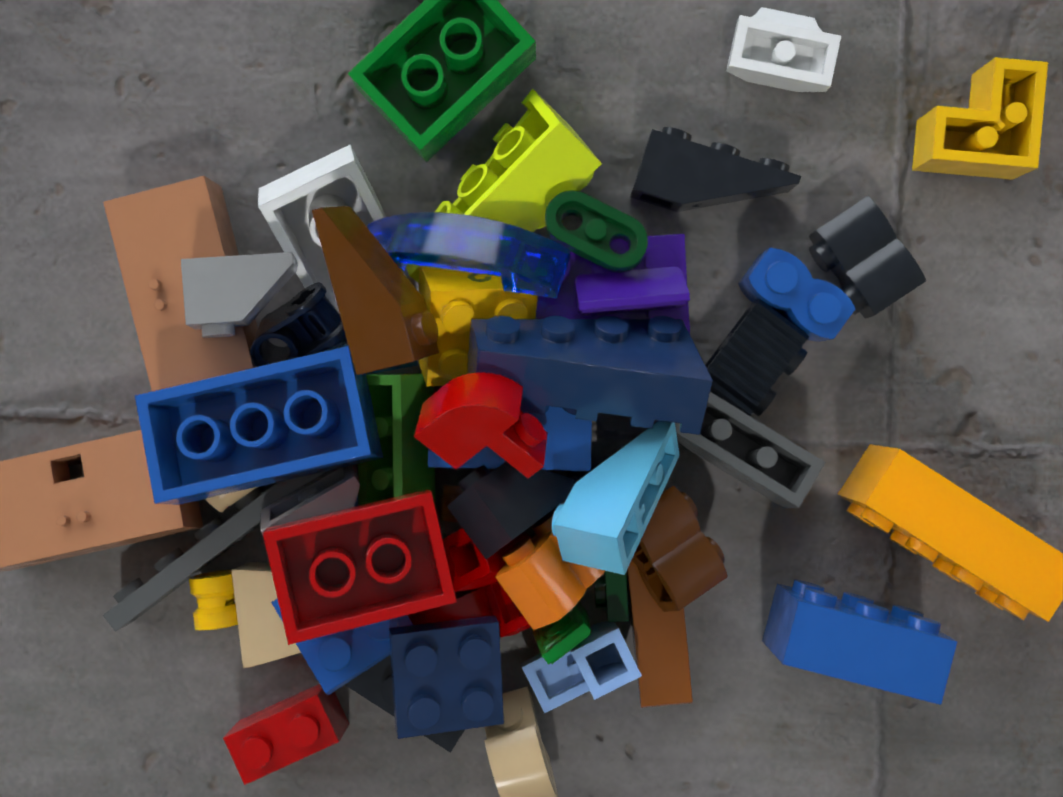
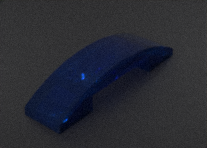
(475, 245)

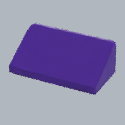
(631, 291)

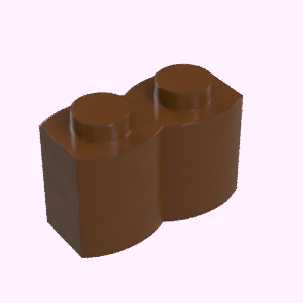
(675, 555)

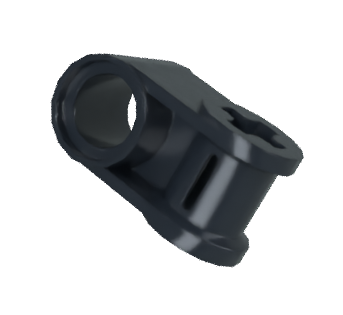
(304, 323)

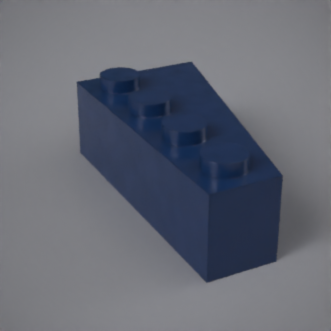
(598, 366)

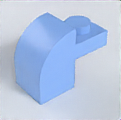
(594, 665)

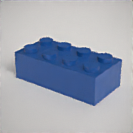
(257, 427)

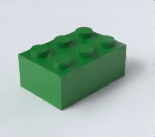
(443, 68)

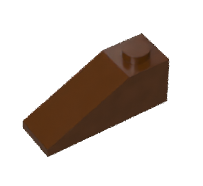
(377, 303)

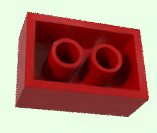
(359, 566)

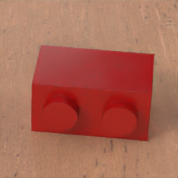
(285, 733)

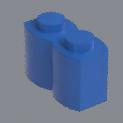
(789, 289)

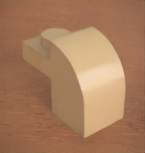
(517, 751)

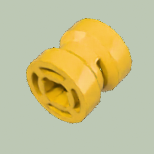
(214, 600)

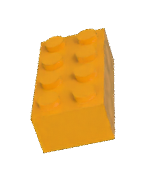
(956, 529)

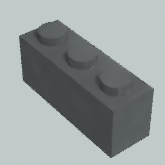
(753, 453)

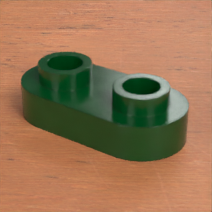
(599, 228)

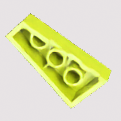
(525, 171)

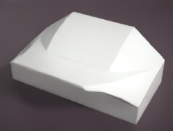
(783, 51)

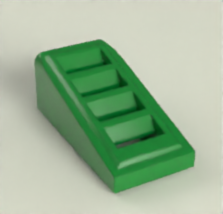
(563, 635)

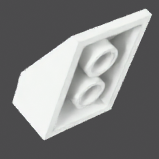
(324, 183)

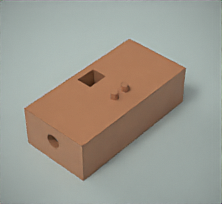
(150, 239)
(60, 518)

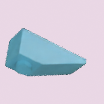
(615, 502)

